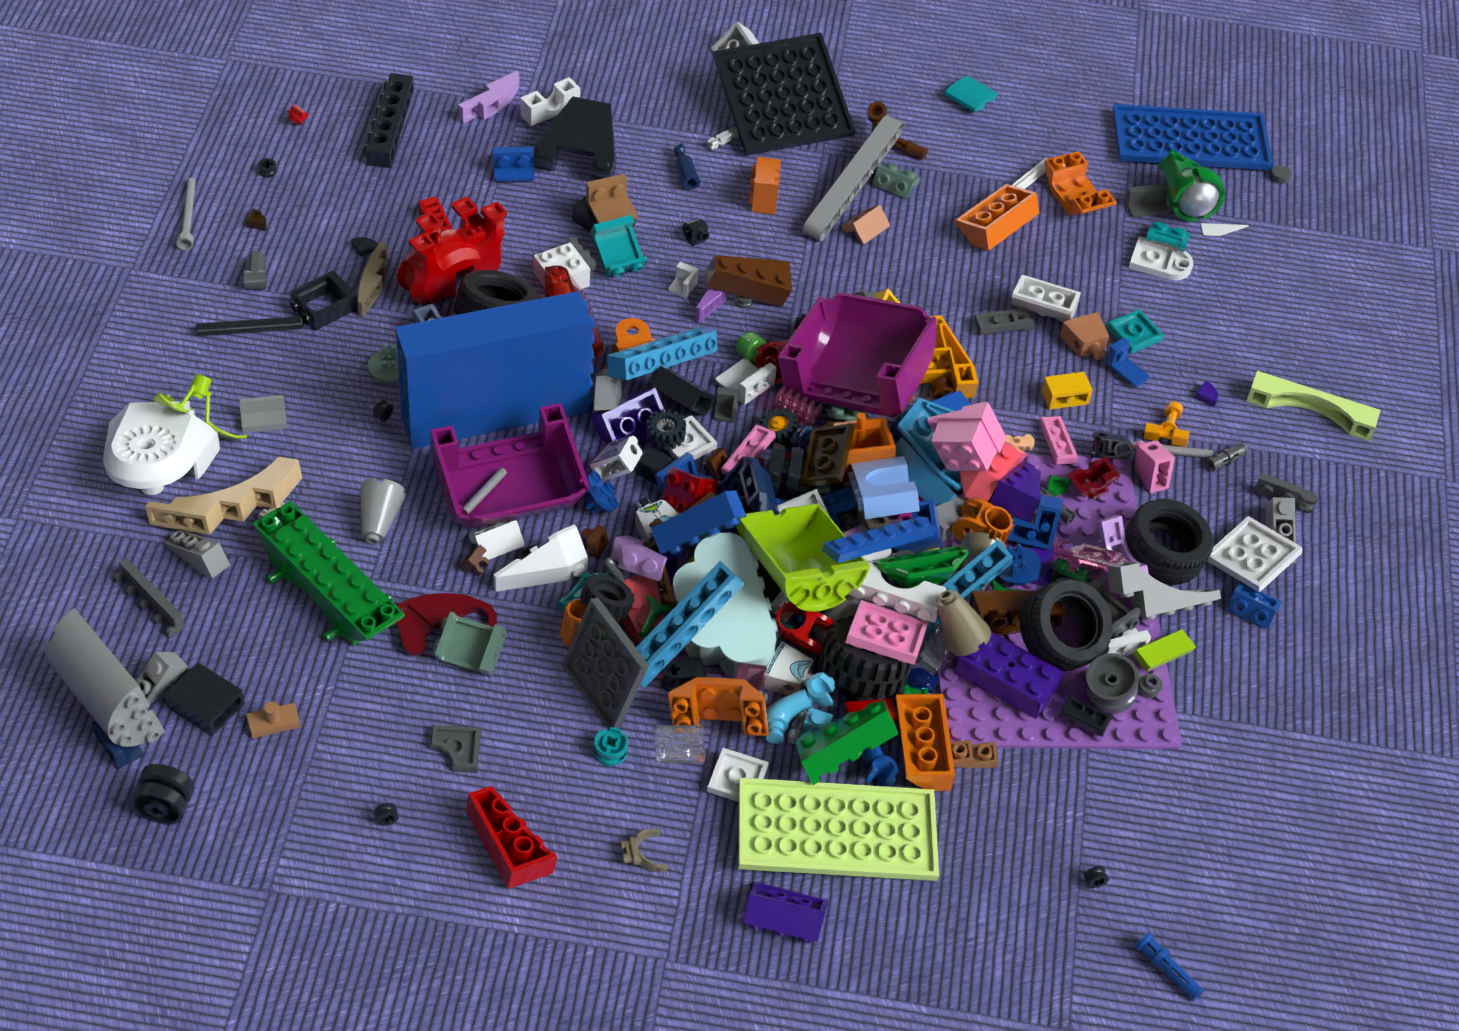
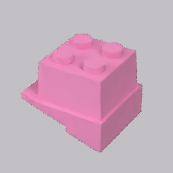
(967, 437)

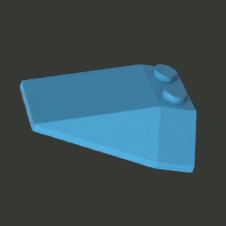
(920, 434)

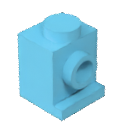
(815, 720)

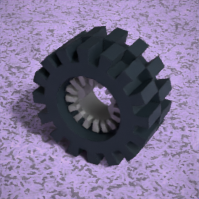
(675, 425)

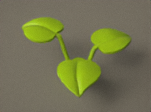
(198, 389)

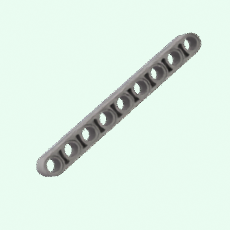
(853, 178)

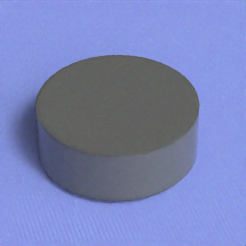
(1281, 174)

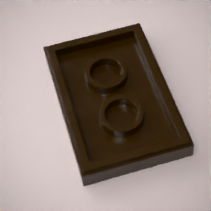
(827, 455)

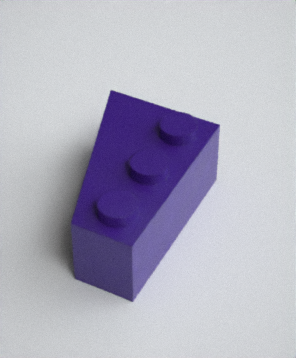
(1019, 491)

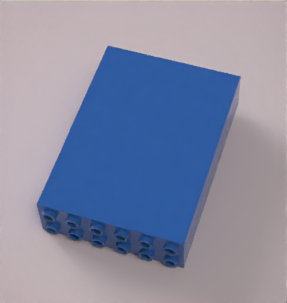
(495, 367)

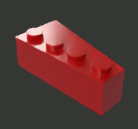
(511, 845)

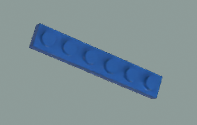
(878, 539)

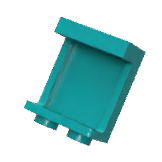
(618, 246)

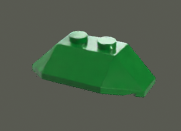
(927, 566)

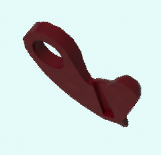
(429, 611)

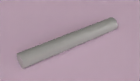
(481, 494)

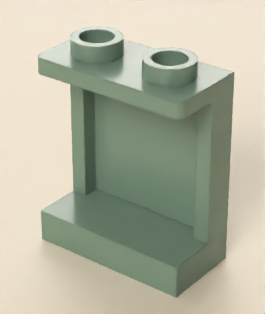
(469, 644)

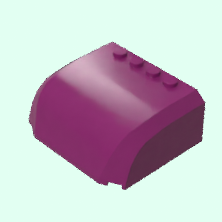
(859, 353)
(540, 469)

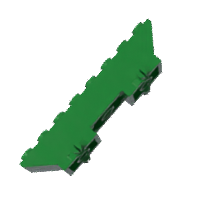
(326, 574)

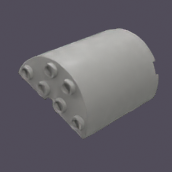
(101, 683)

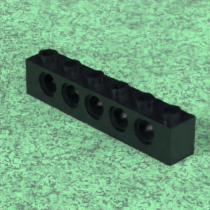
(389, 120)

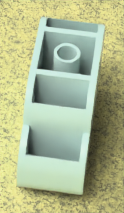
(743, 626)

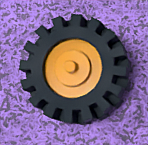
(782, 422)

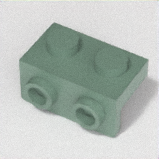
(895, 180)

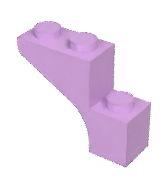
(637, 558)

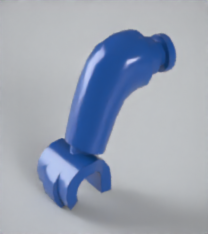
(879, 766)

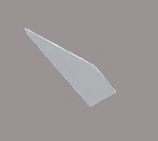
(1219, 229)

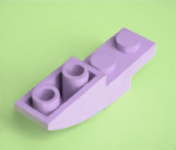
(495, 98)

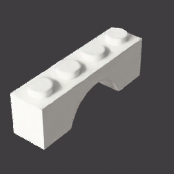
(916, 601)

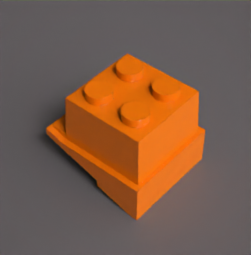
(869, 441)

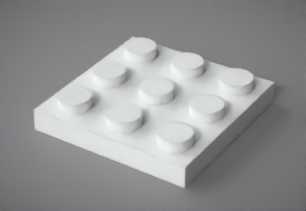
(1254, 554)

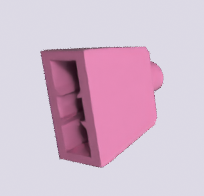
(1153, 465)

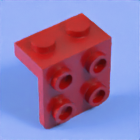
(684, 489)

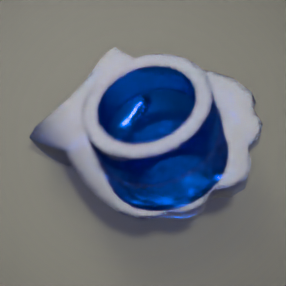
(922, 679)

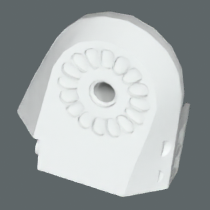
(157, 446)

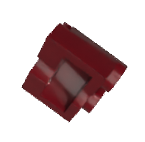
(1095, 479)

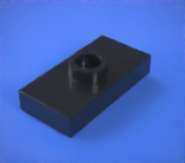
(1085, 716)

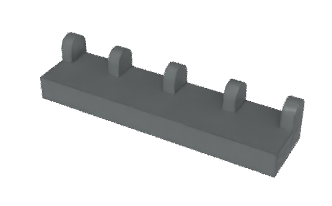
(151, 596)

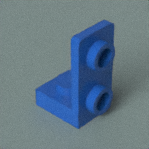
(1123, 366)

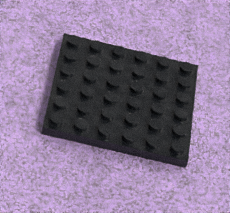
(783, 93)

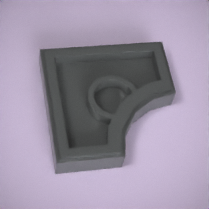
(459, 745)

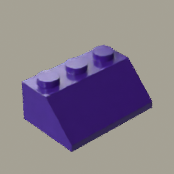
(628, 417)
(785, 912)

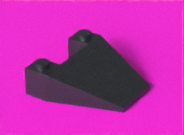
(580, 129)

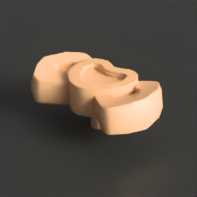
(1023, 443)

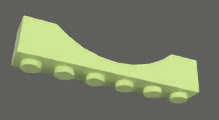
(1353, 417)

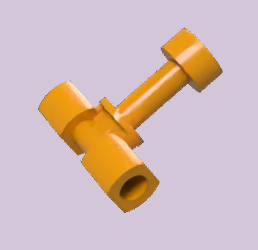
(1168, 429)

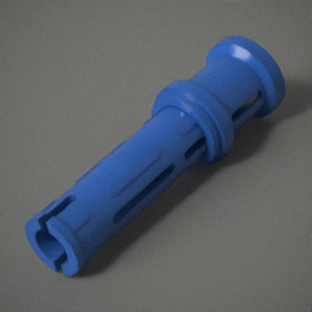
(1158, 955)

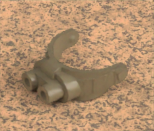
(633, 854)

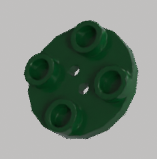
(1062, 568)

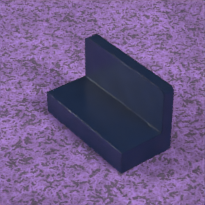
(119, 754)

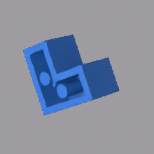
(929, 511)
(1042, 527)

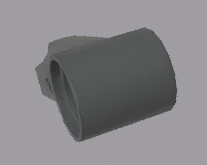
(255, 272)

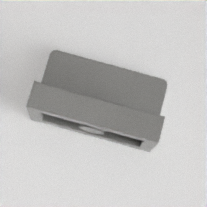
(263, 414)

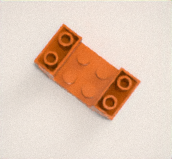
(1071, 186)
(719, 700)

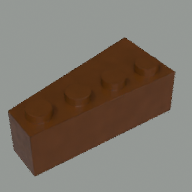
(751, 278)
(1003, 609)

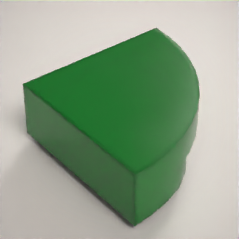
(1057, 485)

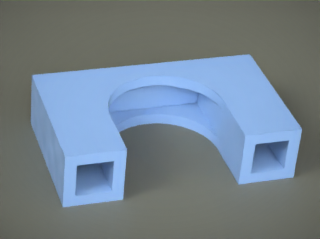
(883, 487)

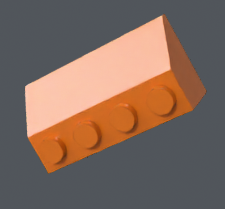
(998, 216)
(925, 741)

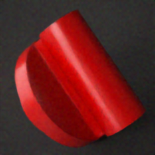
(297, 114)

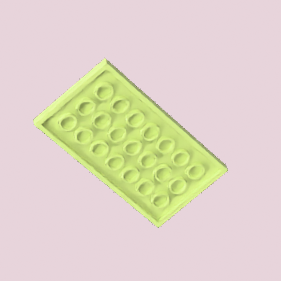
(837, 829)

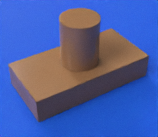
(273, 719)

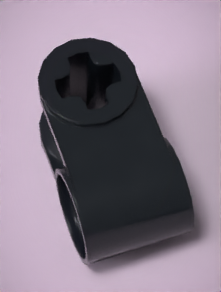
(1106, 446)
(682, 672)

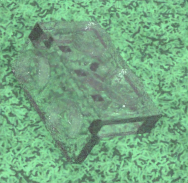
(679, 744)

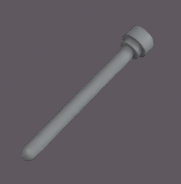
(185, 239)

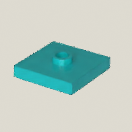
(1137, 329)

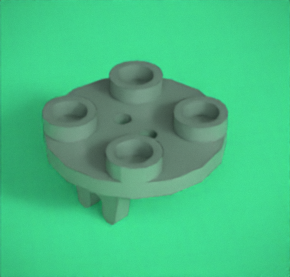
(384, 365)
(840, 414)

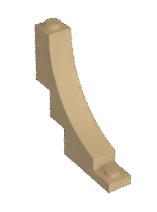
(235, 503)

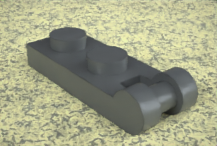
(1004, 321)

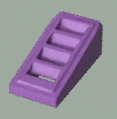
(710, 301)

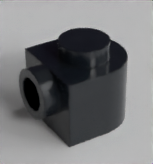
(696, 231)

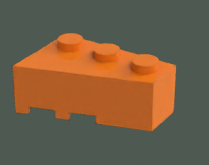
(764, 185)

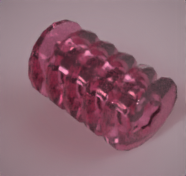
(804, 412)

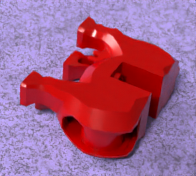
(437, 255)

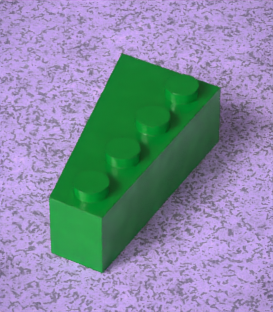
(845, 739)

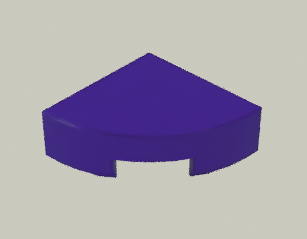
(1207, 394)

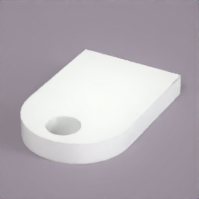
(1160, 260)

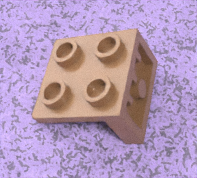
(609, 198)

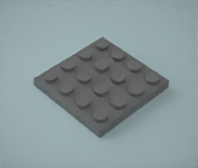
(605, 664)

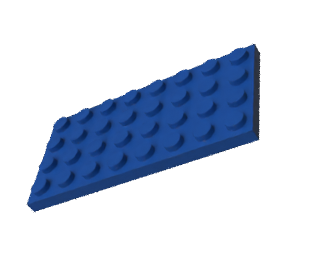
(1201, 135)

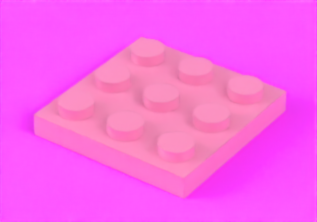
(887, 632)

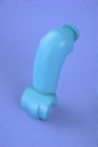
(785, 709)

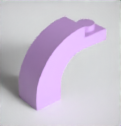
(1114, 539)

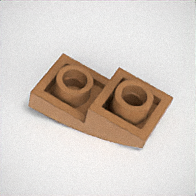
(974, 756)

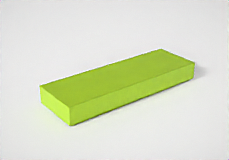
(1164, 650)

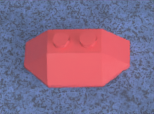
(984, 483)

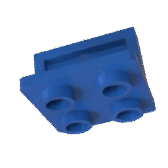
(513, 164)

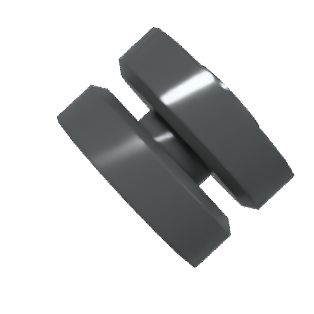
(1112, 683)

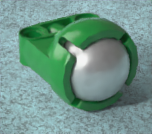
(1192, 187)

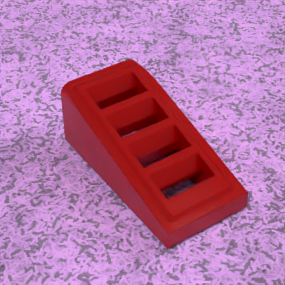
(433, 205)

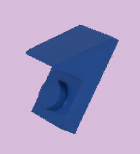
(839, 502)

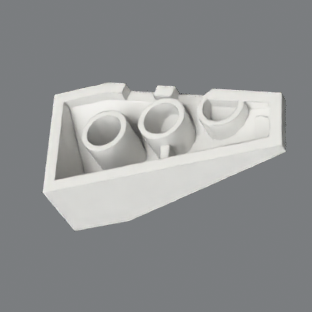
(553, 562)

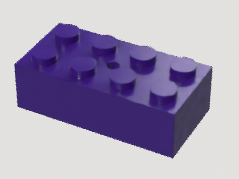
(1024, 686)

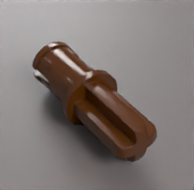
(911, 148)

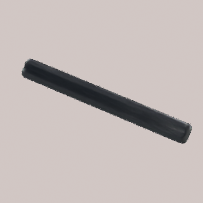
(248, 326)

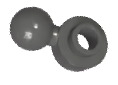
(1146, 689)

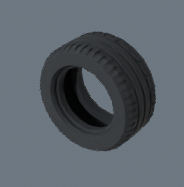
(491, 289)
(1182, 524)
(1089, 608)

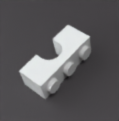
(538, 109)

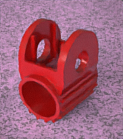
(800, 635)

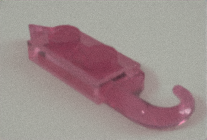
(1088, 555)

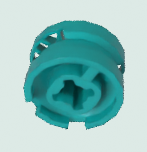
(610, 746)

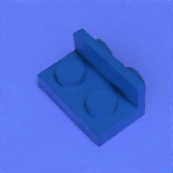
(1253, 605)

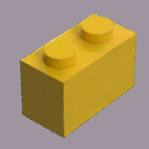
(1066, 390)

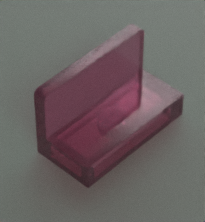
(752, 674)

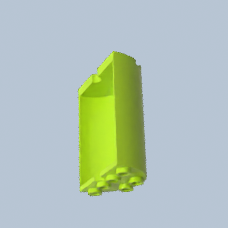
(792, 554)

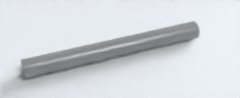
(1186, 451)

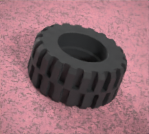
(860, 669)

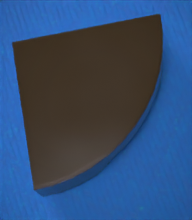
(256, 220)

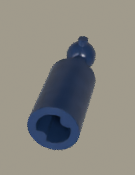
(686, 168)

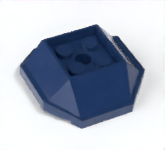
(752, 486)

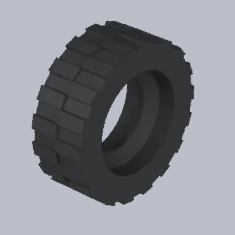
(604, 585)

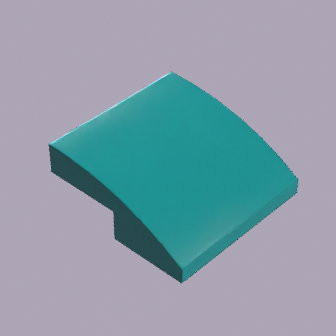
(971, 93)

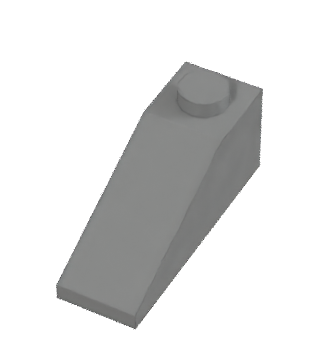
(607, 391)

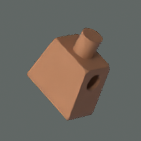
(1086, 335)

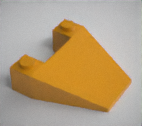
(951, 362)

